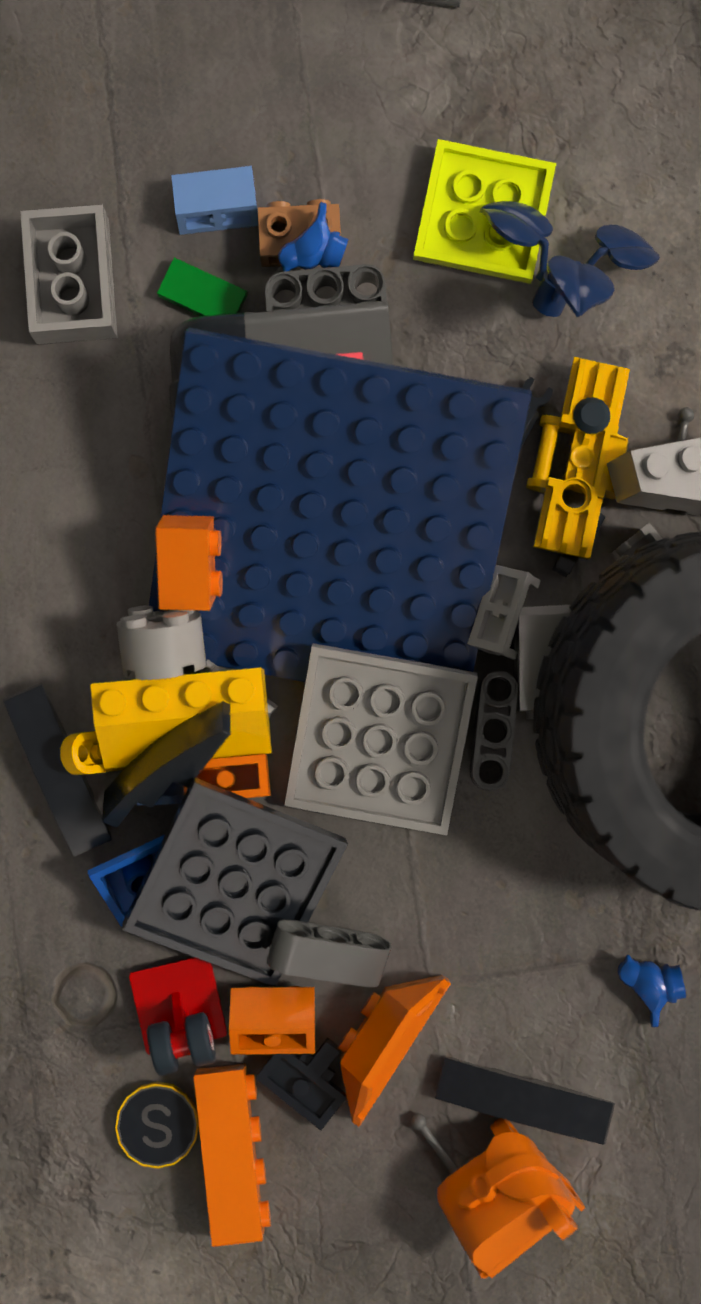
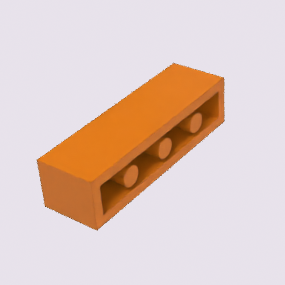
(229, 1154)

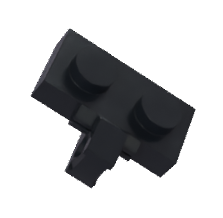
(305, 1082)

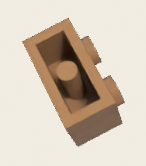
(283, 223)

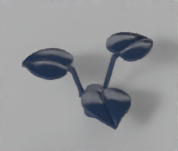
(563, 278)

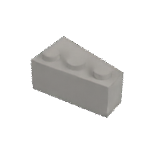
(660, 477)

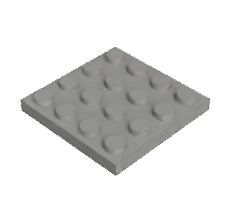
(380, 739)

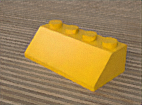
(139, 712)

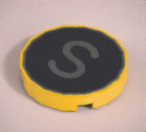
(157, 1125)

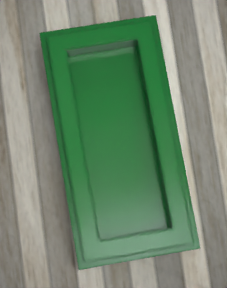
(200, 291)

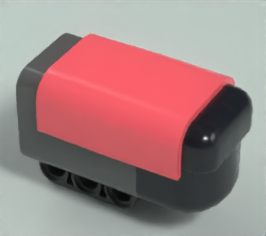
(340, 325)

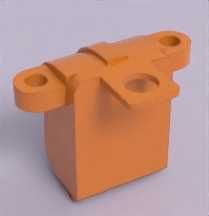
(507, 1200)

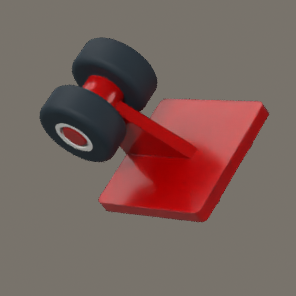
(178, 1012)

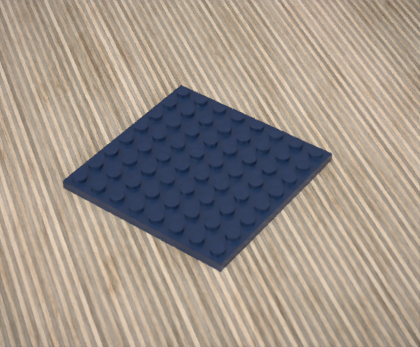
(345, 498)

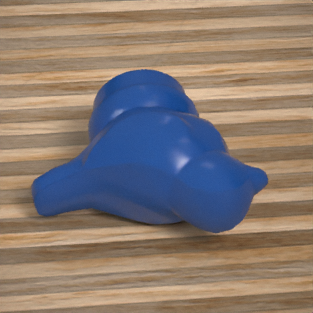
(314, 246)
(653, 984)

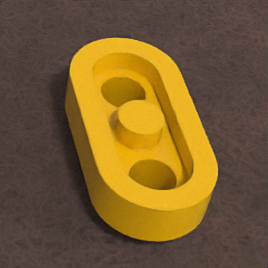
(82, 754)

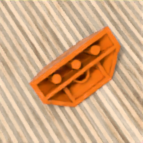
(384, 1038)

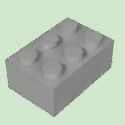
(68, 274)

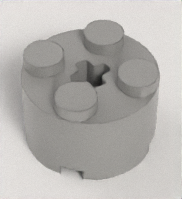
(160, 642)

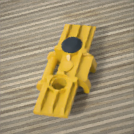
(592, 419)

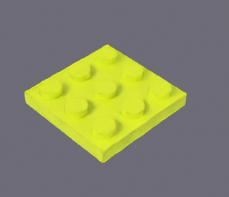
(459, 186)

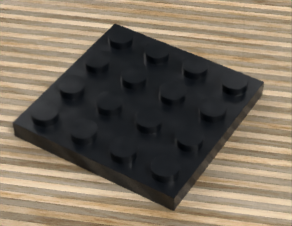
(230, 878)

